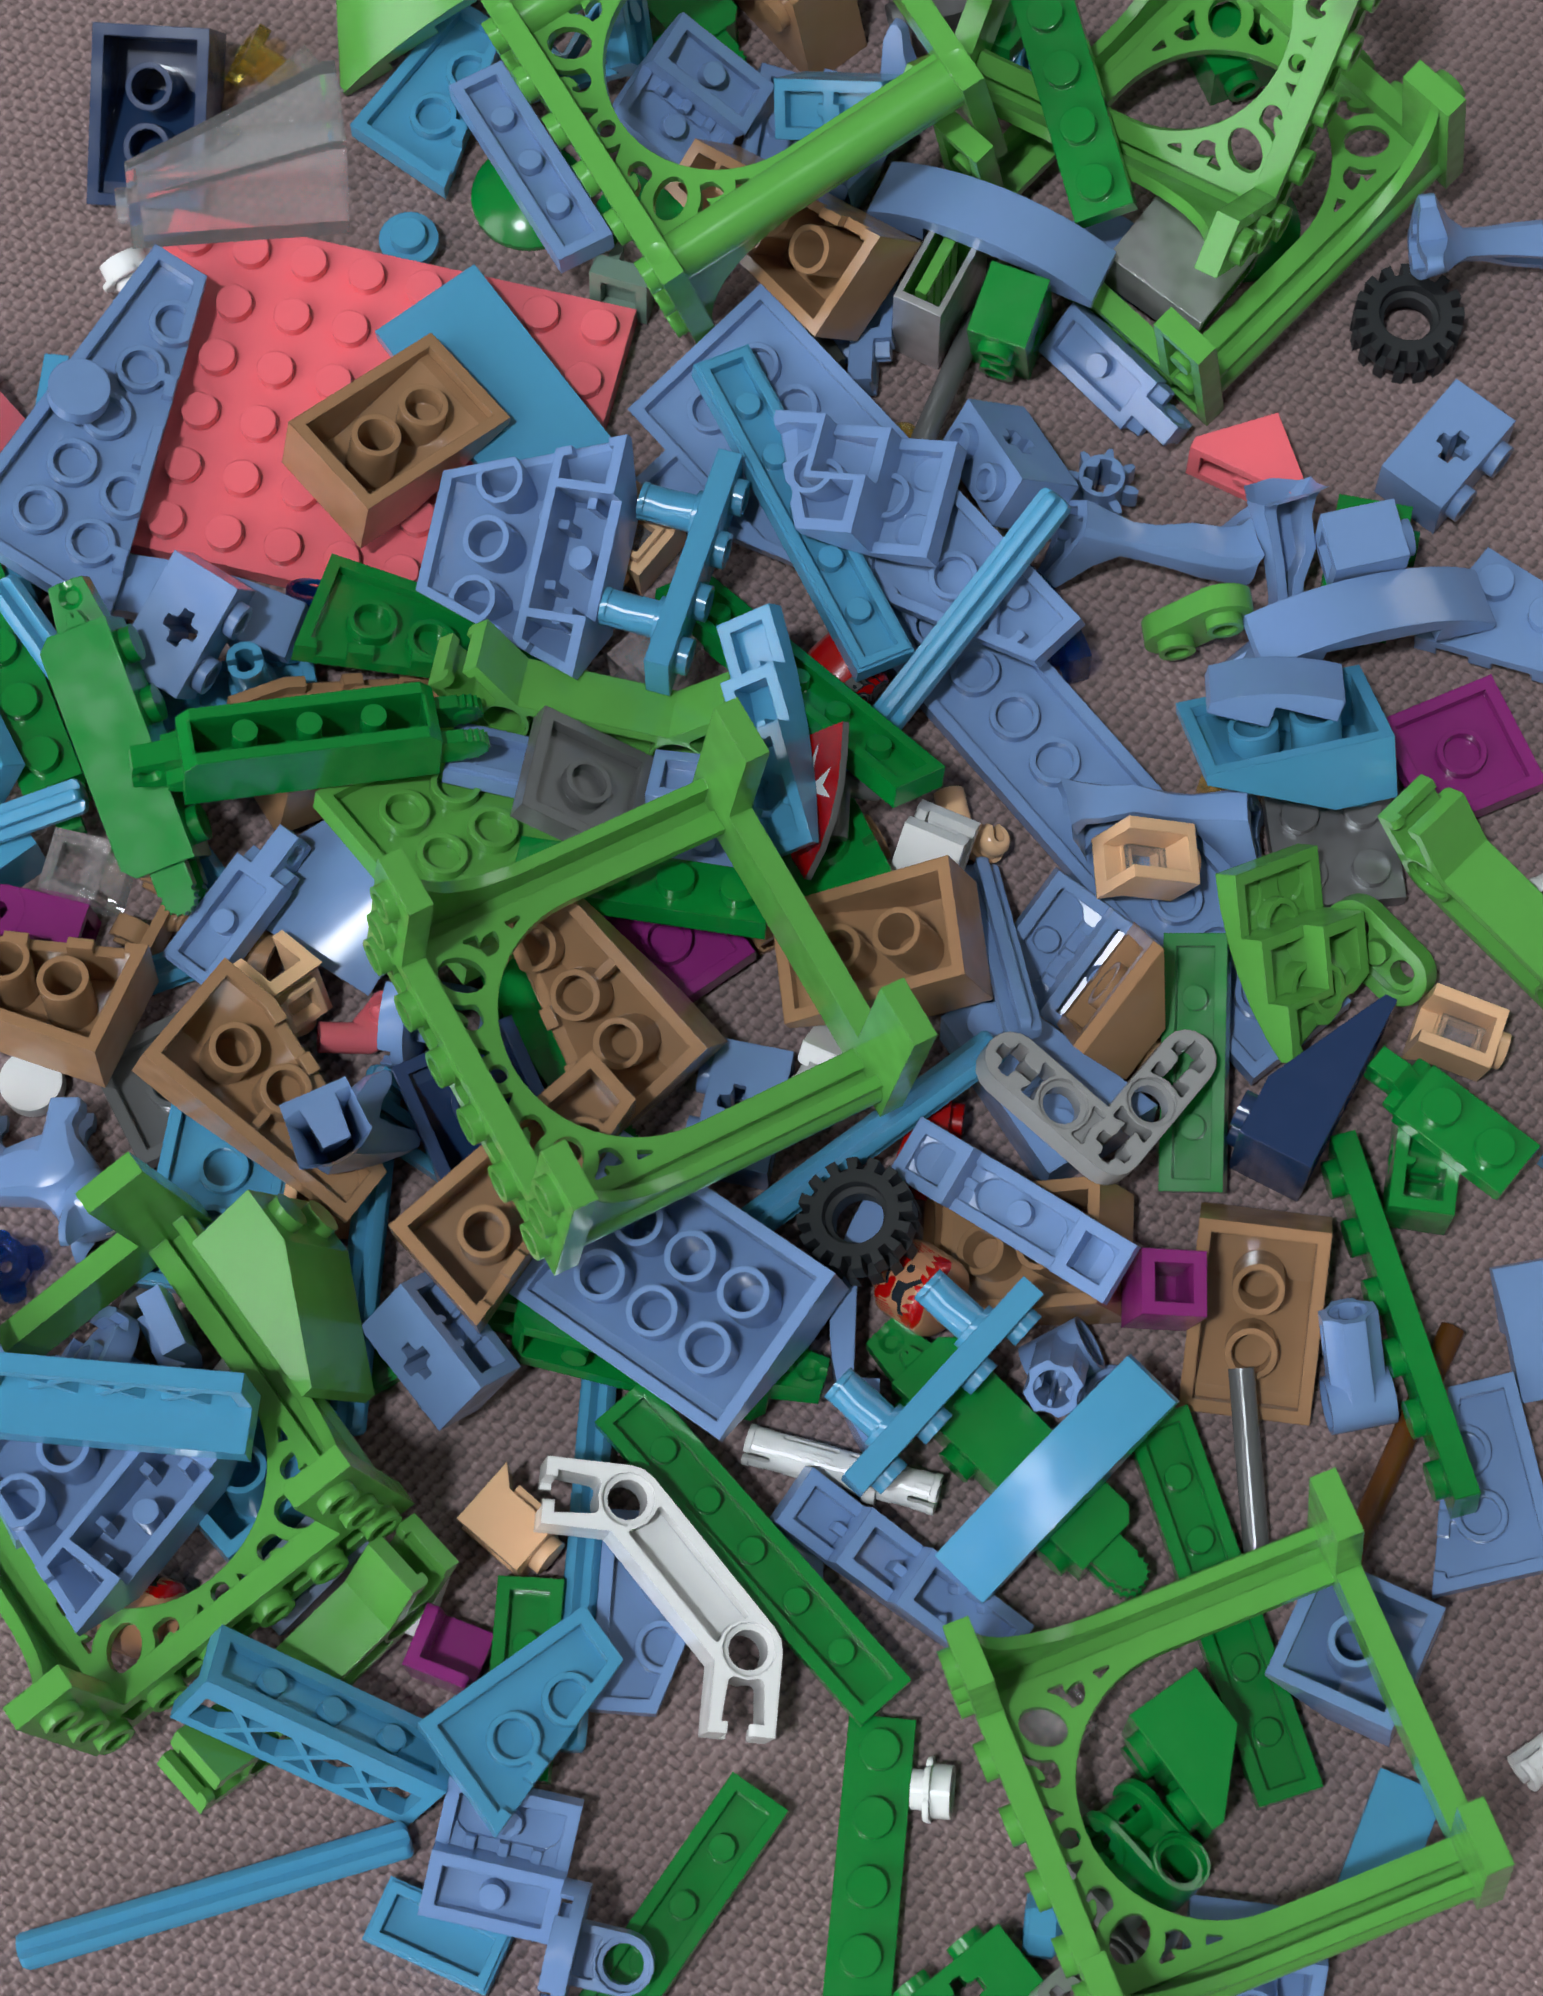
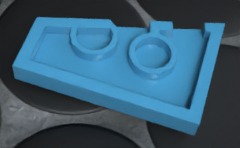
(413, 113)
(520, 1714)

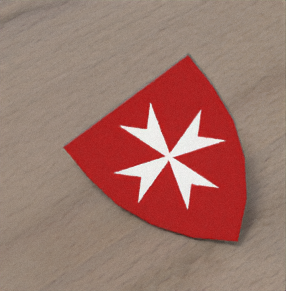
(833, 794)

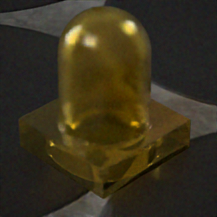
(254, 58)

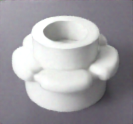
(120, 268)
(933, 1790)

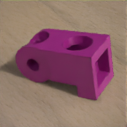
(45, 915)

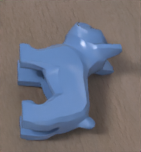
(51, 1169)

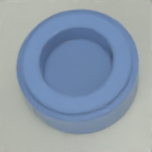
(78, 390)

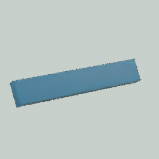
(833, 577)

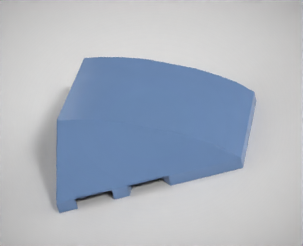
(536, 546)
(103, 1518)

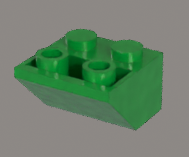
(1188, 1749)

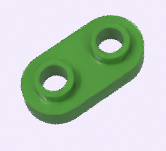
(1196, 619)
(1386, 946)

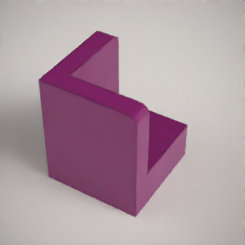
(447, 1651)

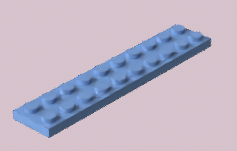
(1026, 731)

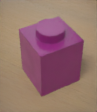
(1164, 1290)

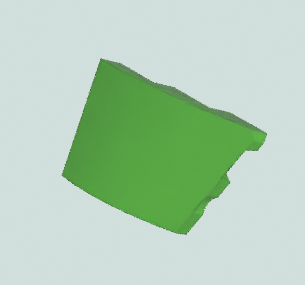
(382, 30)
(1287, 947)

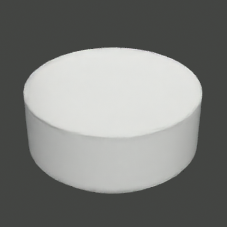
(30, 1086)

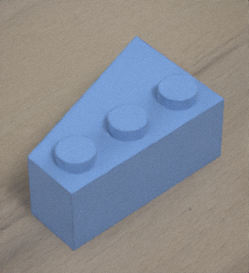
(1041, 1159)

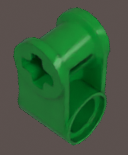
(1146, 1845)

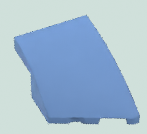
(869, 486)
(331, 908)

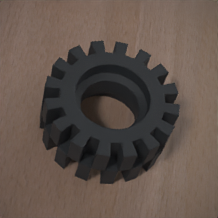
(1400, 354)
(836, 1194)

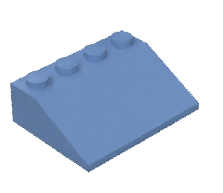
(691, 1304)

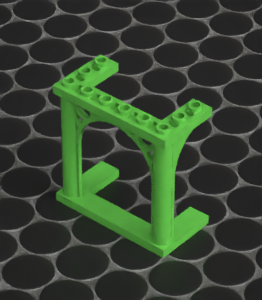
(1425, 146)
(1228, 204)
(698, 249)
(426, 924)
(1013, 1674)
(78, 1692)

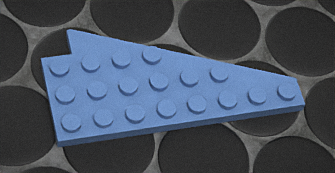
(1025, 625)

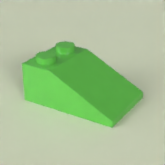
(294, 1290)

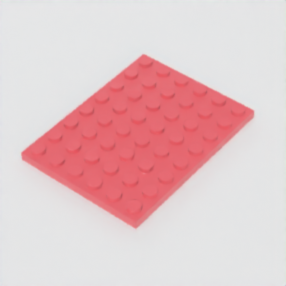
(277, 337)

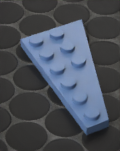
(80, 488)

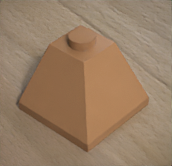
(1122, 1006)

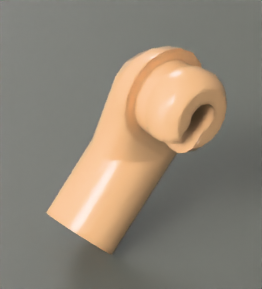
(990, 840)

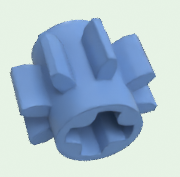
(1108, 472)

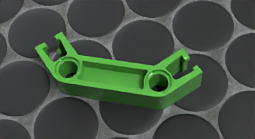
(519, 687)
(1469, 878)
(339, 1638)

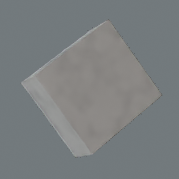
(1158, 269)
(935, 297)

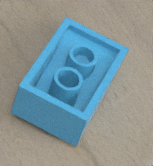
(1298, 753)

